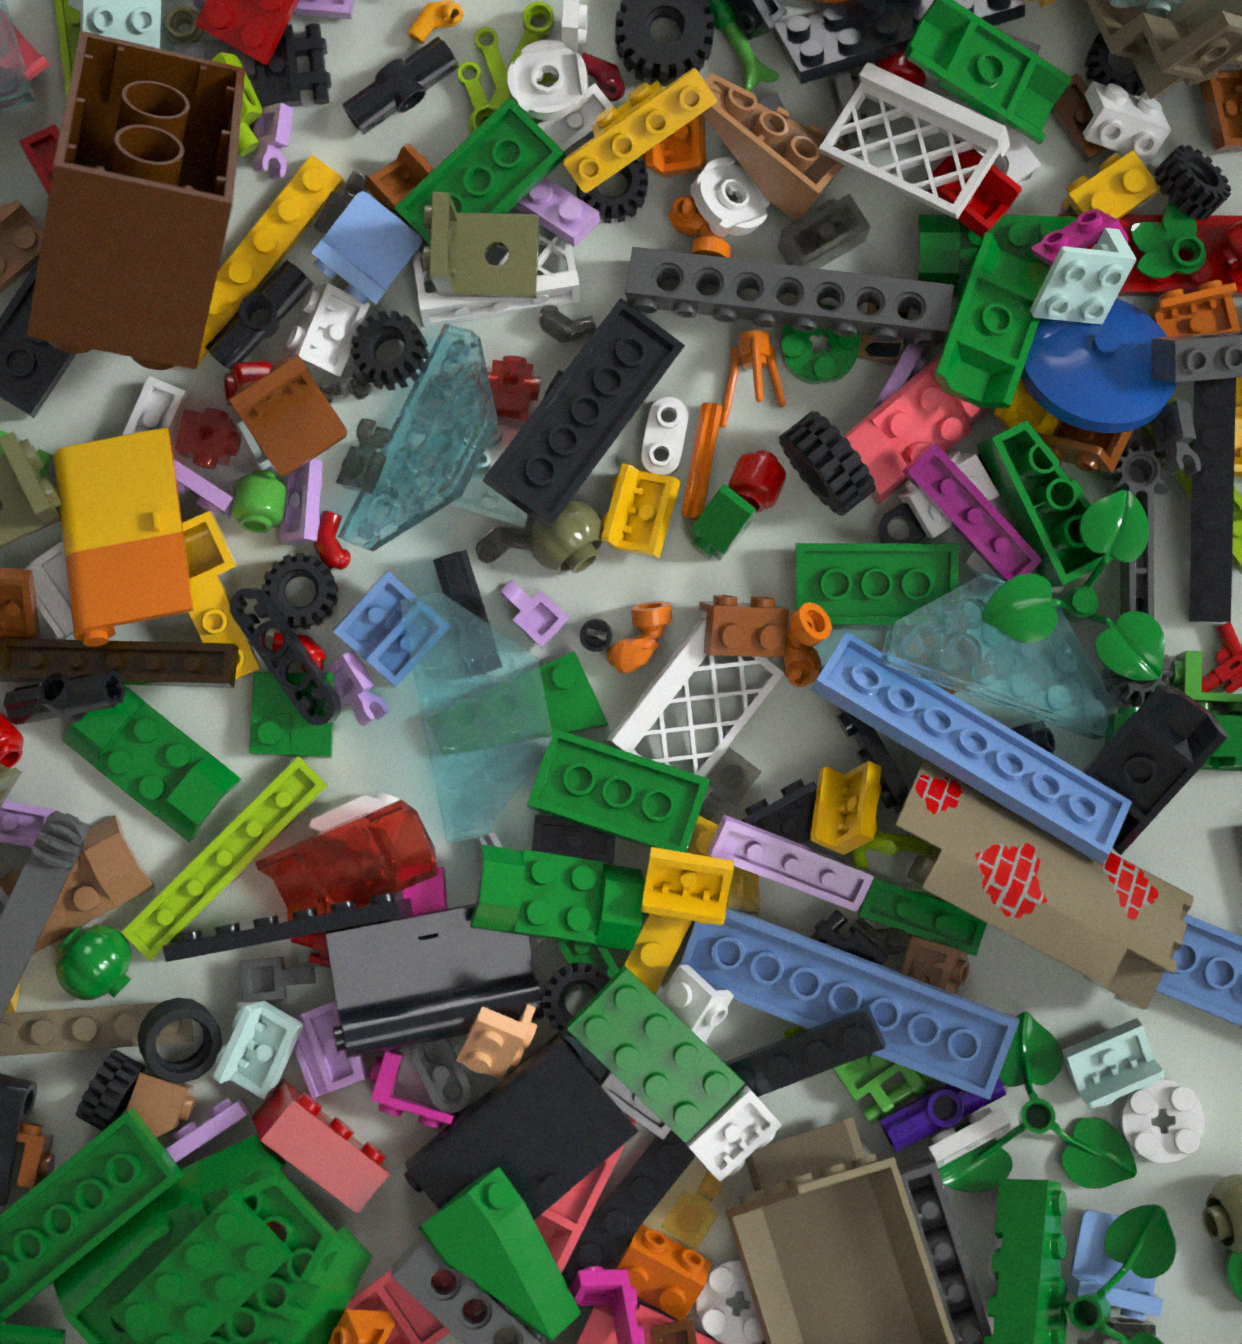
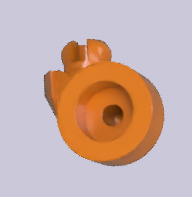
(690, 222)
(807, 628)
(634, 653)

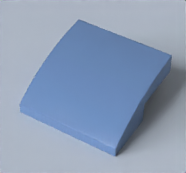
(377, 629)

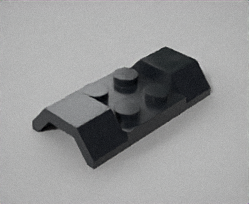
(1155, 756)

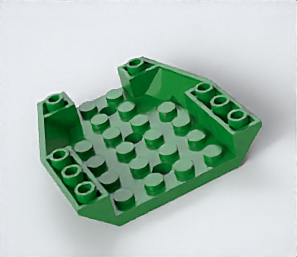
(291, 1307)

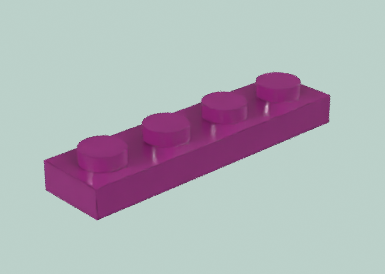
(971, 513)

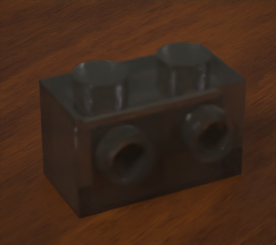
(825, 235)

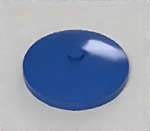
(1098, 372)

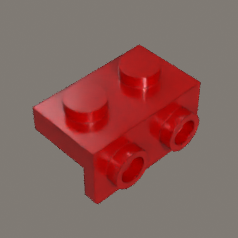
(990, 199)

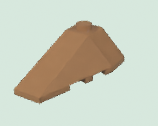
(772, 148)

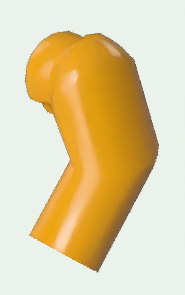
(435, 16)

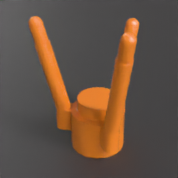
(755, 354)

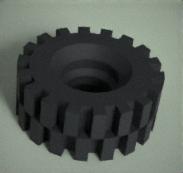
(664, 59)
(827, 463)

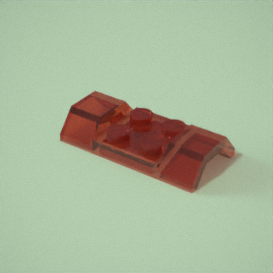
(354, 860)

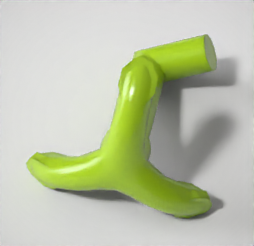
(889, 845)

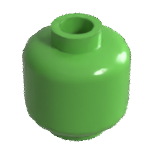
(259, 501)

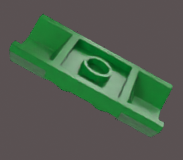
(986, 68)
(950, 247)
(991, 328)
(153, 762)
(558, 898)

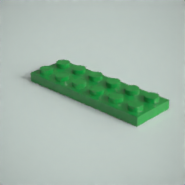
(80, 1207)

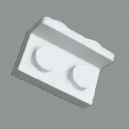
(326, 329)
(734, 1134)

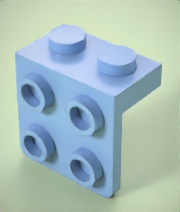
(366, 248)
(1094, 1268)

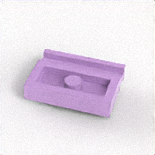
(317, 1056)

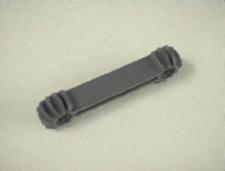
(1138, 576)
(36, 896)

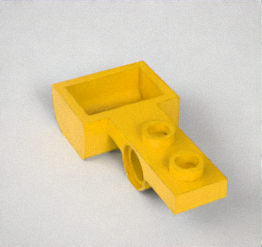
(206, 559)

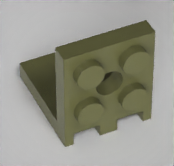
(460, 246)
(25, 496)

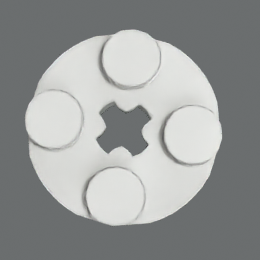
(553, 101)
(717, 209)
(1181, 1136)
(717, 1316)

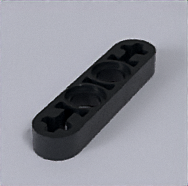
(280, 660)

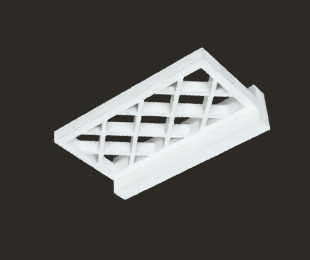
(938, 116)
(552, 289)
(667, 684)

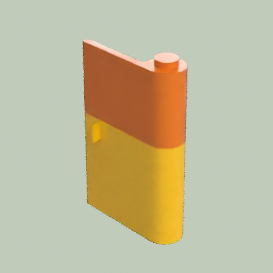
(121, 533)

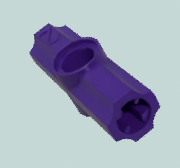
(918, 1120)

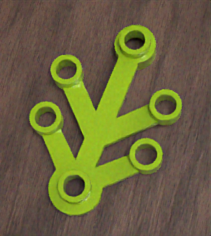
(495, 64)

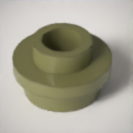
(180, 16)

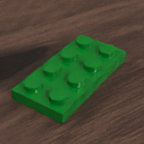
(488, 168)
(873, 579)
(618, 793)
(655, 1054)
(203, 1278)

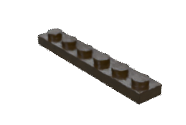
(136, 661)

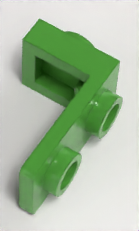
(1188, 678)

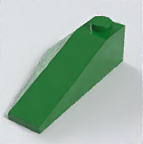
(498, 1246)

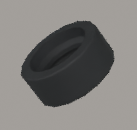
(196, 1064)

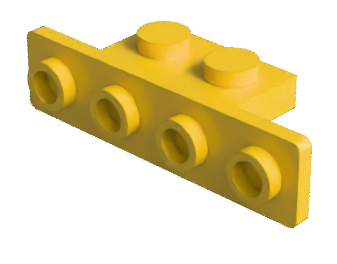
(637, 127)

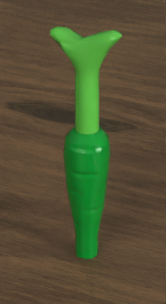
(753, 69)

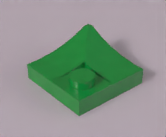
(278, 725)

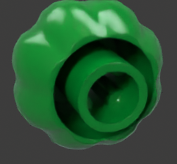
(93, 962)

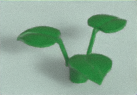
(1027, 613)
(1095, 1152)
(1145, 1245)

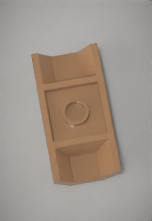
(98, 883)

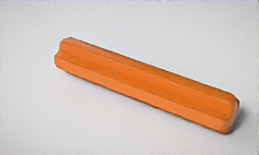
(701, 460)

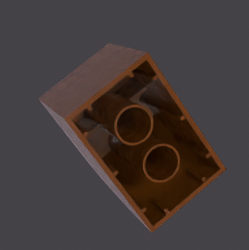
(138, 203)

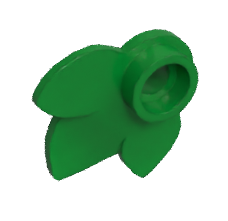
(1162, 242)

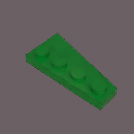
(570, 696)

